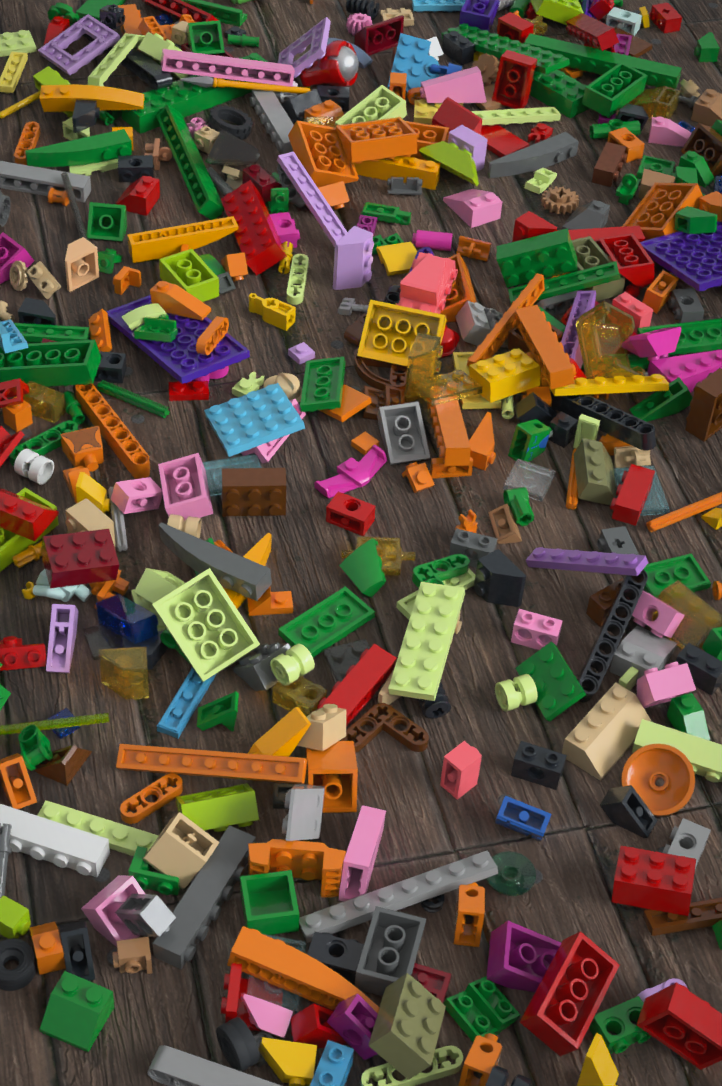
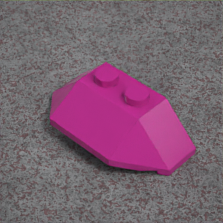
(654, 344)

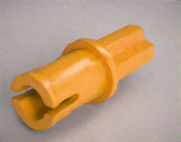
(32, 553)

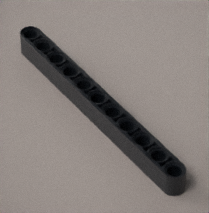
(143, 67)

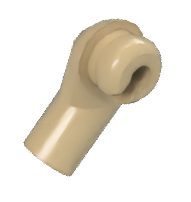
(3, 314)

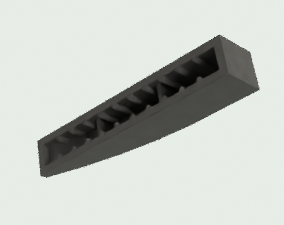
(535, 156)
(229, 568)

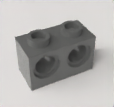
(146, 915)

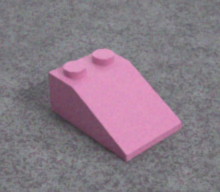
(475, 206)

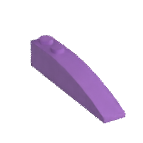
(583, 302)

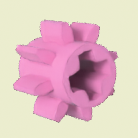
(195, 124)

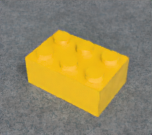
(505, 374)

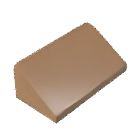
(504, 525)

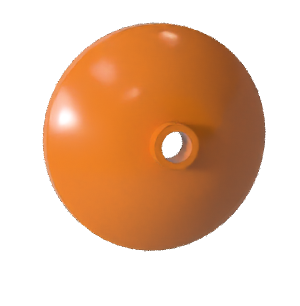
(663, 763)

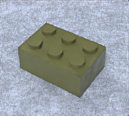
(407, 1026)

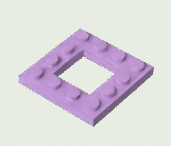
(103, 36)
(317, 38)

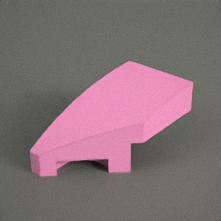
(267, 1015)

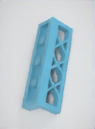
(10, 337)

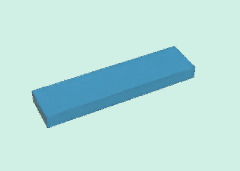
(183, 704)

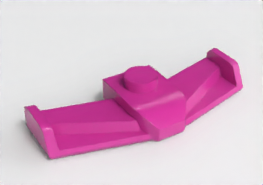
(353, 473)

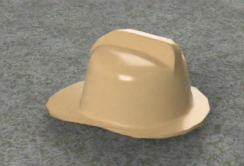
(288, 383)

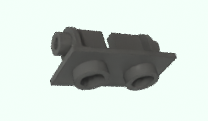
(412, 186)

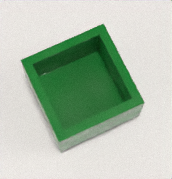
(270, 902)

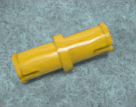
(285, 263)

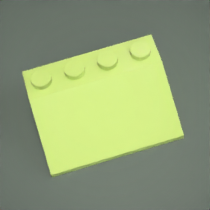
(206, 625)

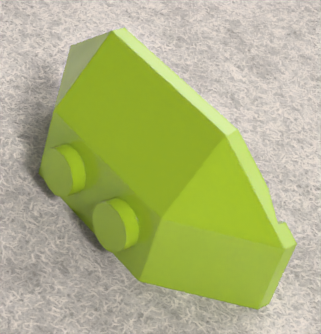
(452, 160)

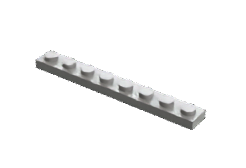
(399, 895)

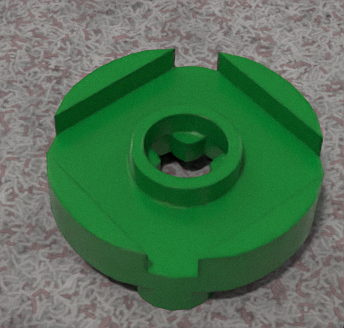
(65, 10)

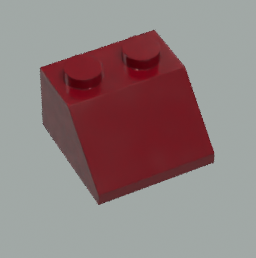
(262, 180)

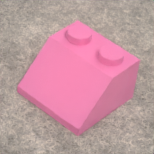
(663, 685)
(102, 908)

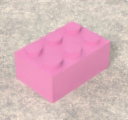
(185, 487)

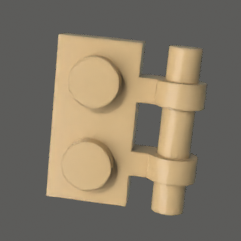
(389, 13)

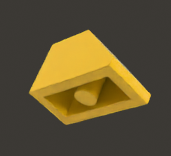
(93, 491)
(290, 1060)

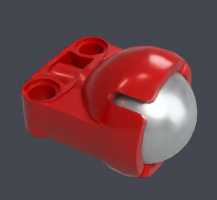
(336, 67)

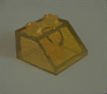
(125, 671)

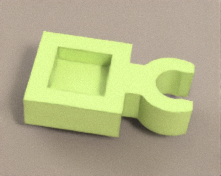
(245, 386)

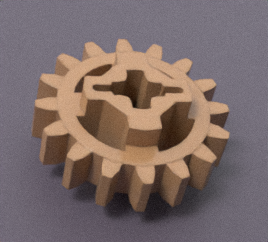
(560, 200)

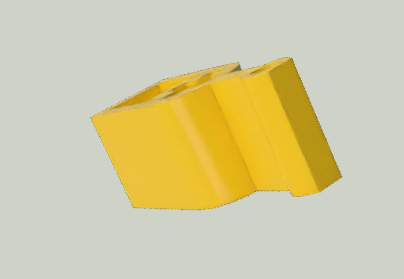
(273, 311)

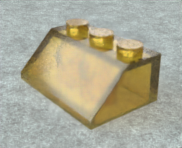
(422, 362)
(698, 614)

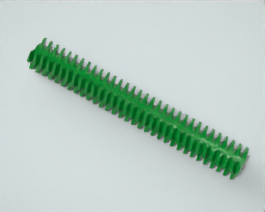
(132, 398)

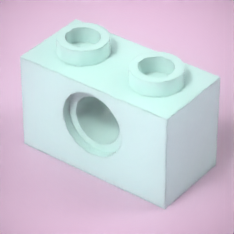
(624, 20)

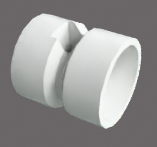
(34, 466)

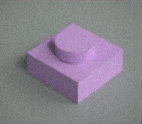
(301, 353)

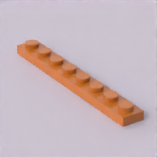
(500, 331)
(212, 763)

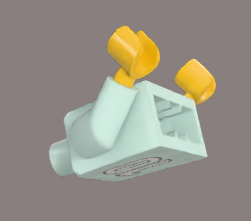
(60, 593)

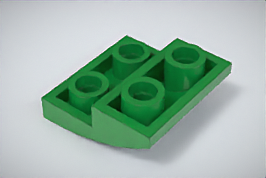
(481, 1009)

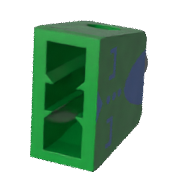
(529, 440)

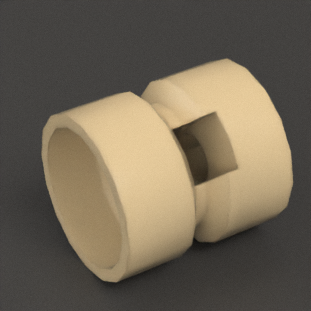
(191, 525)

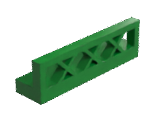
(223, 13)

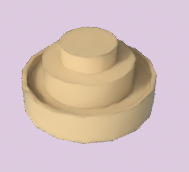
(689, 88)

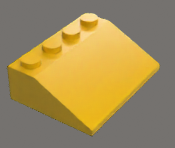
(392, 330)

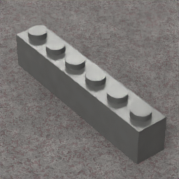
(204, 898)

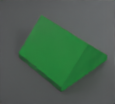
(107, 222)

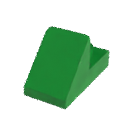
(219, 711)

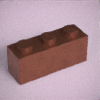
(609, 164)

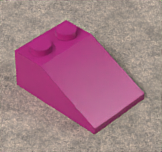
(10, 252)

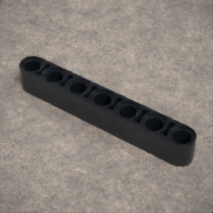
(612, 420)
(614, 625)

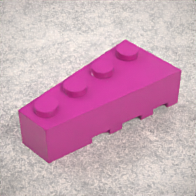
(689, 367)

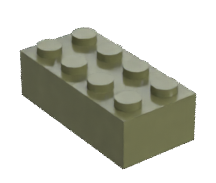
(590, 256)

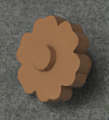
(488, 66)

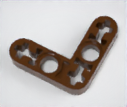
(387, 724)

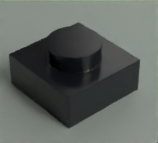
(234, 31)

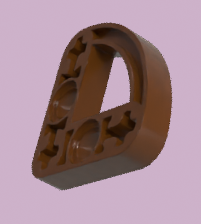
(375, 381)

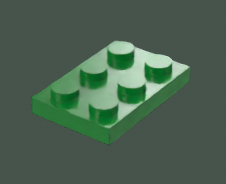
(553, 679)

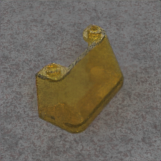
(601, 340)

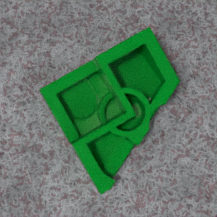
(365, 569)

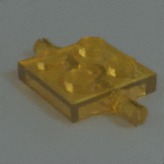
(389, 551)

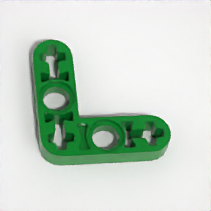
(454, 565)

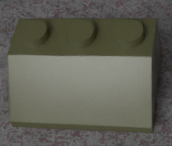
(594, 472)

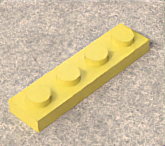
(12, 71)

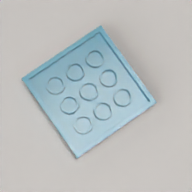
(254, 419)

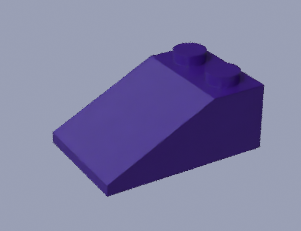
(479, 13)

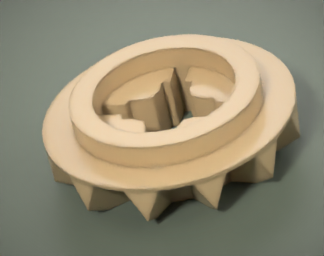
(18, 275)

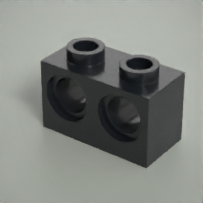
(111, 367)

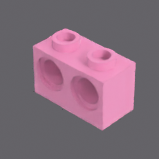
(535, 630)

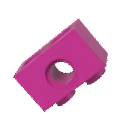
(286, 228)

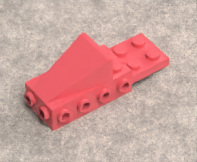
(428, 283)

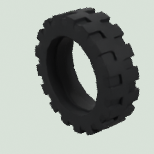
(233, 115)

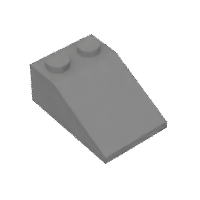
(403, 433)
(642, 651)

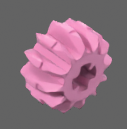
(357, 22)

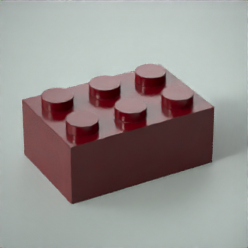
(79, 558)

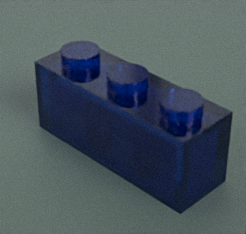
(127, 618)

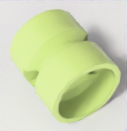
(295, 663)
(516, 692)

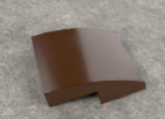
(380, 398)

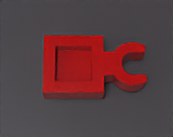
(540, 132)

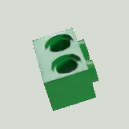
(619, 1021)

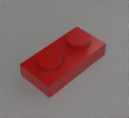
(188, 391)

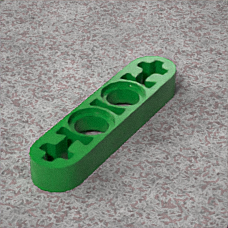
(41, 440)

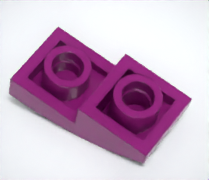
(367, 223)

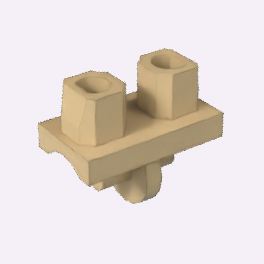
(43, 279)
(628, 455)

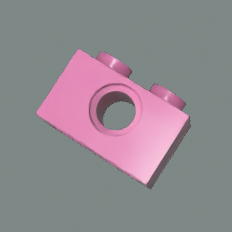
(136, 495)
(667, 620)

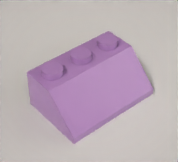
(353, 259)

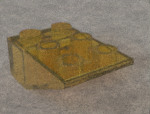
(658, 101)

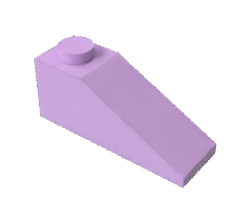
(61, 638)

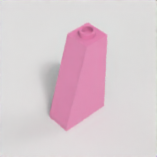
(461, 86)
(361, 853)

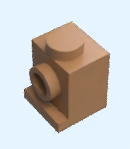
(133, 955)

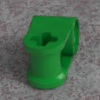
(34, 747)

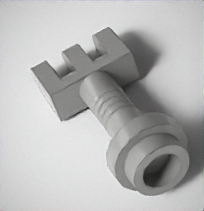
(348, 305)

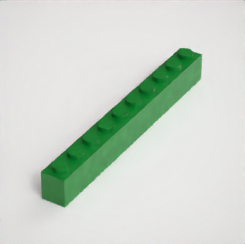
(600, 61)
(190, 163)

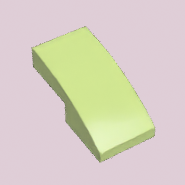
(541, 180)
(136, 317)

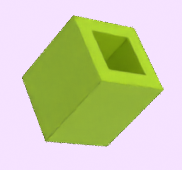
(13, 918)

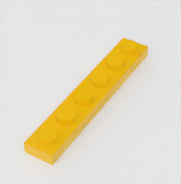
(618, 384)

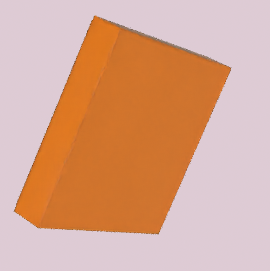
(351, 403)

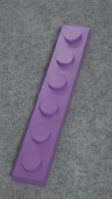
(587, 561)

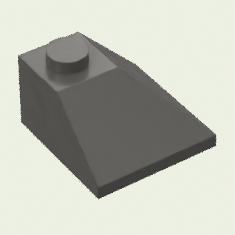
(588, 216)

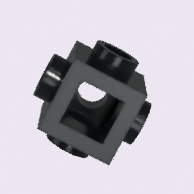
(112, 16)

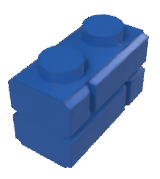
(523, 818)

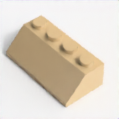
(605, 732)

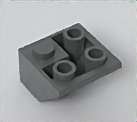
(256, 668)

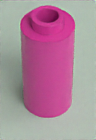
(433, 240)

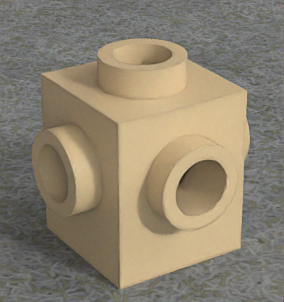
(205, 138)

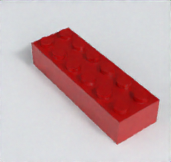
(255, 227)

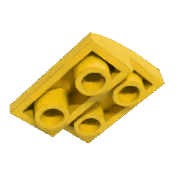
(397, 257)

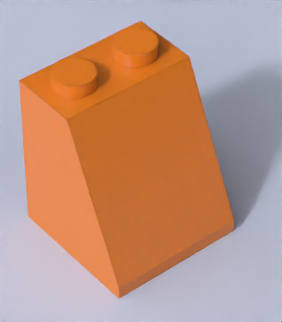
(337, 772)

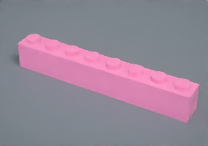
(227, 67)

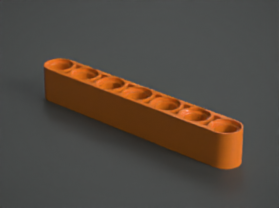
(113, 431)

